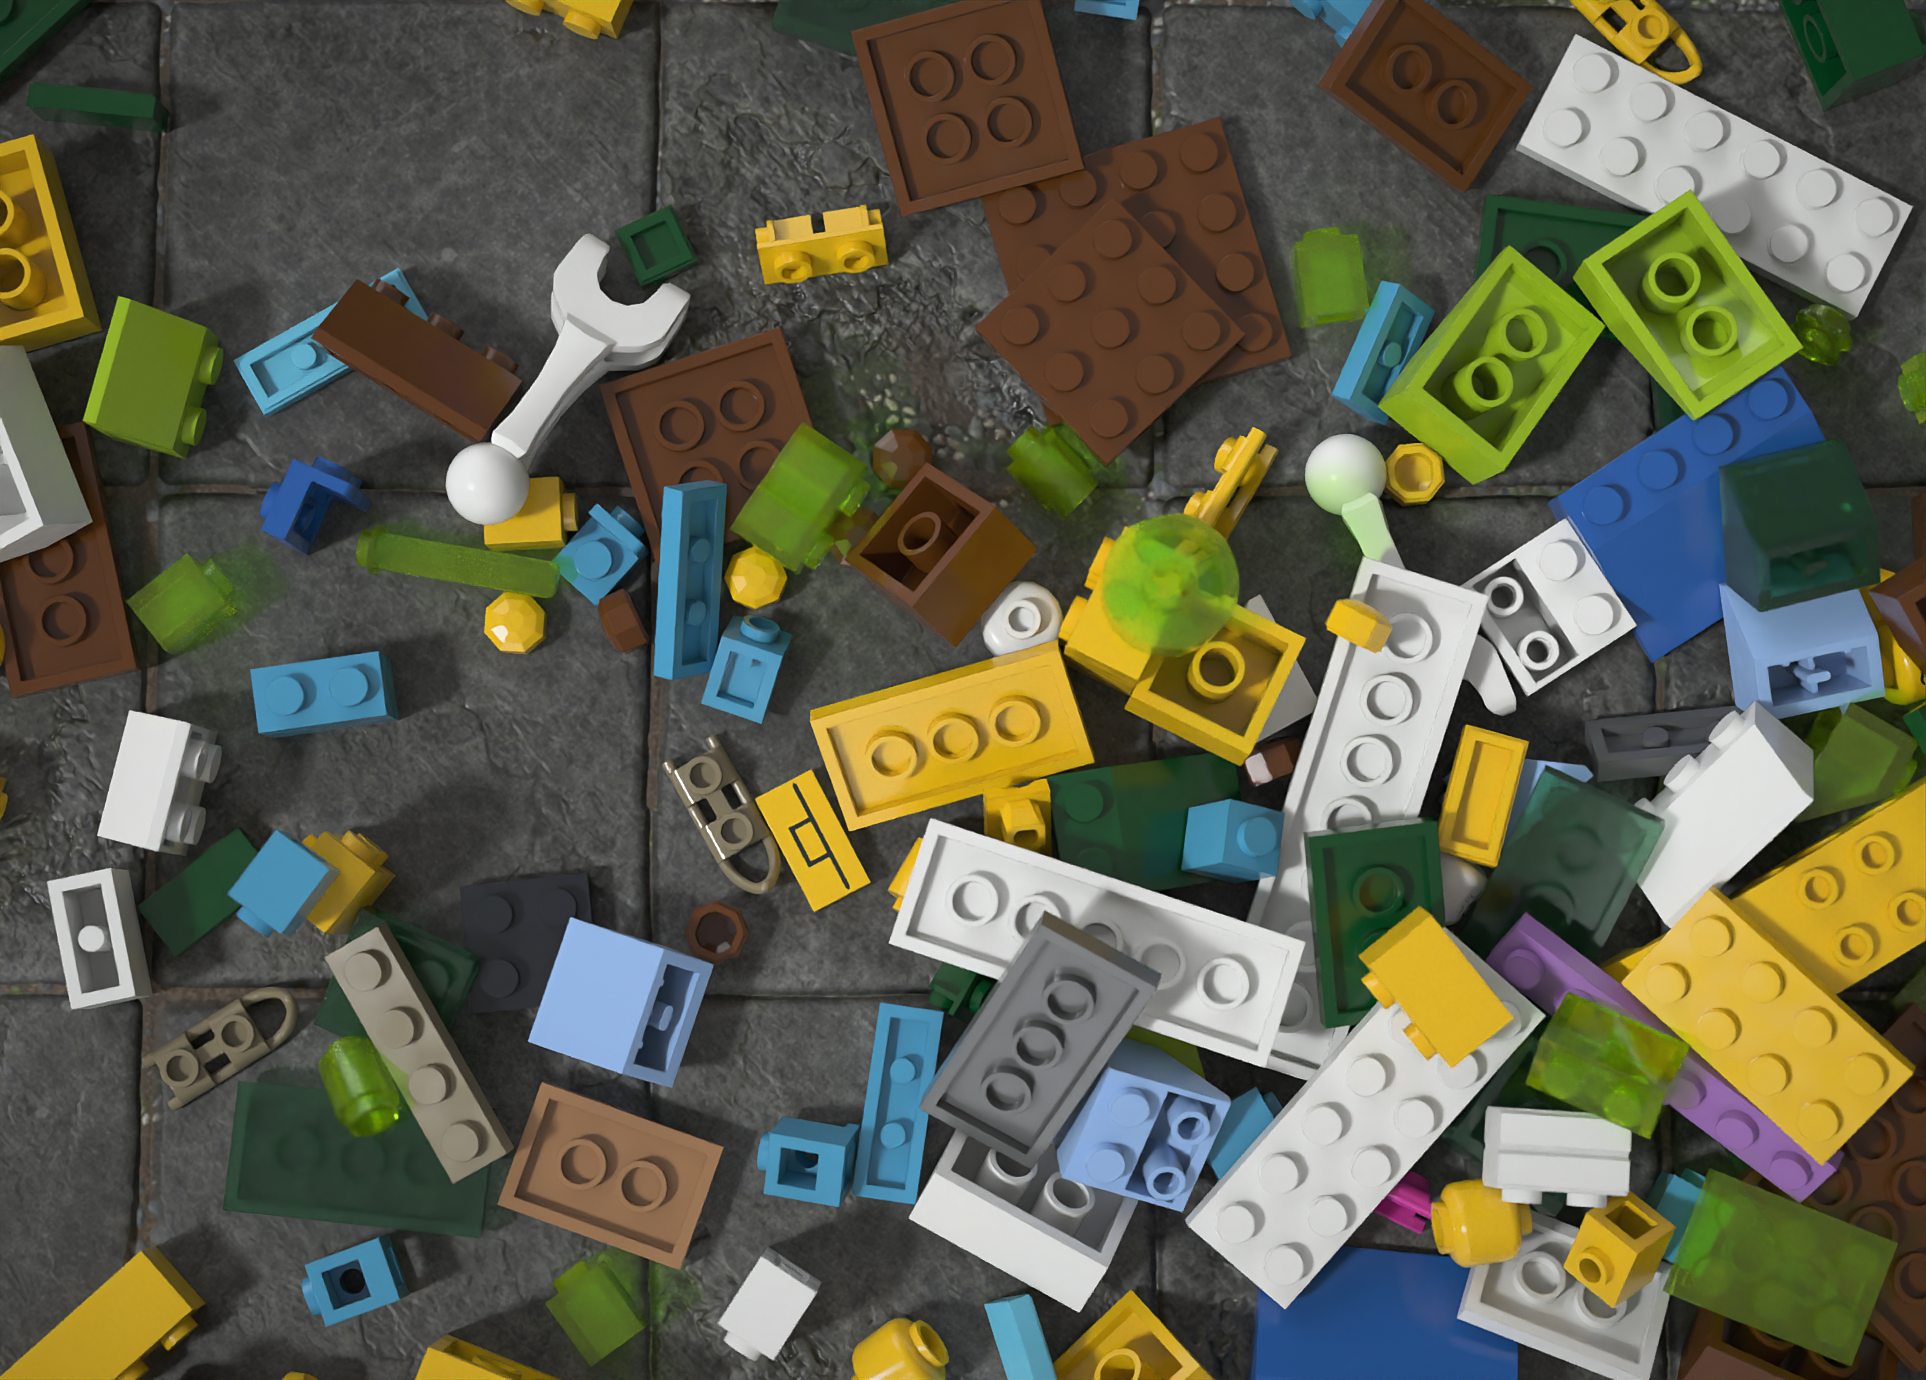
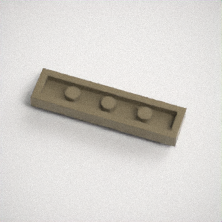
(419, 1052)

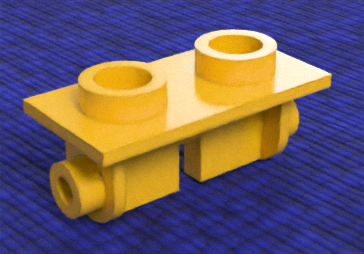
(850, 245)

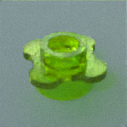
(1822, 333)

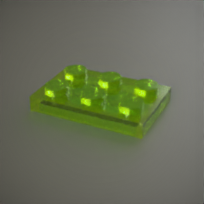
(1780, 1267)

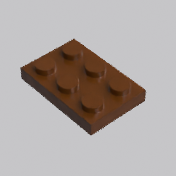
(1426, 88)

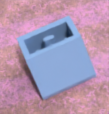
(1802, 653)
(621, 1002)
(1142, 1127)

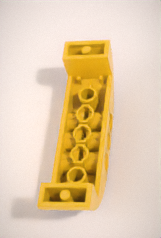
(1842, 900)

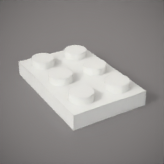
(1557, 1314)

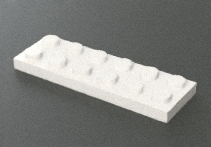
(1770, 200)
(1219, 975)
(1346, 1143)

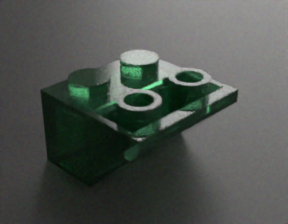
(1797, 526)

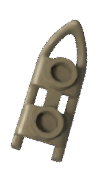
(732, 829)
(234, 1034)

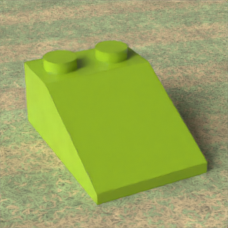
(1686, 306)
(1492, 367)

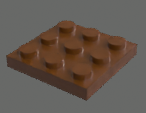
(967, 101)
(1109, 332)
(706, 419)

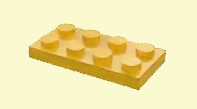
(952, 735)
(1768, 1025)

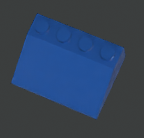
(1658, 509)
(1377, 1320)

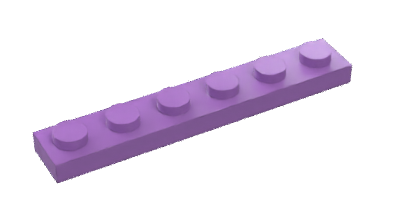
(1548, 968)

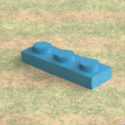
(689, 579)
(892, 1122)

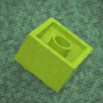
(153, 379)

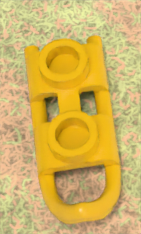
(1643, 34)
(1240, 468)

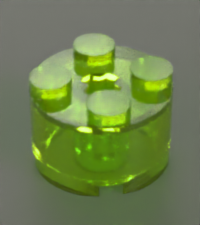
(1156, 548)

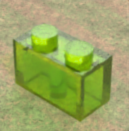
(1608, 1064)

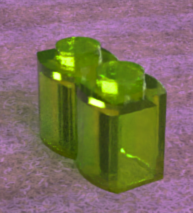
(801, 500)

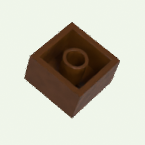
(941, 554)

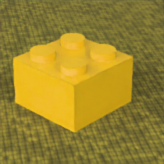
(1221, 689)

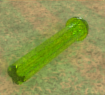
(456, 563)

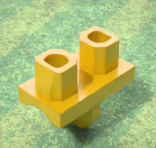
(1020, 816)

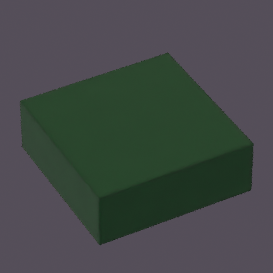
(657, 247)

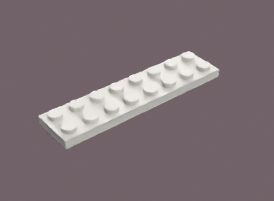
(1364, 762)

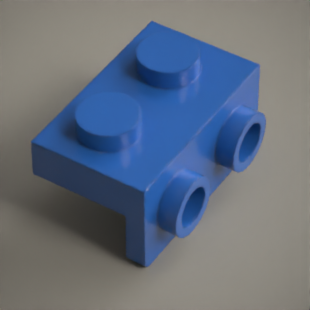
(302, 501)

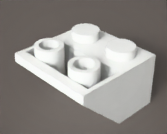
(1549, 607)
(160, 784)

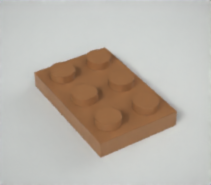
(611, 1175)

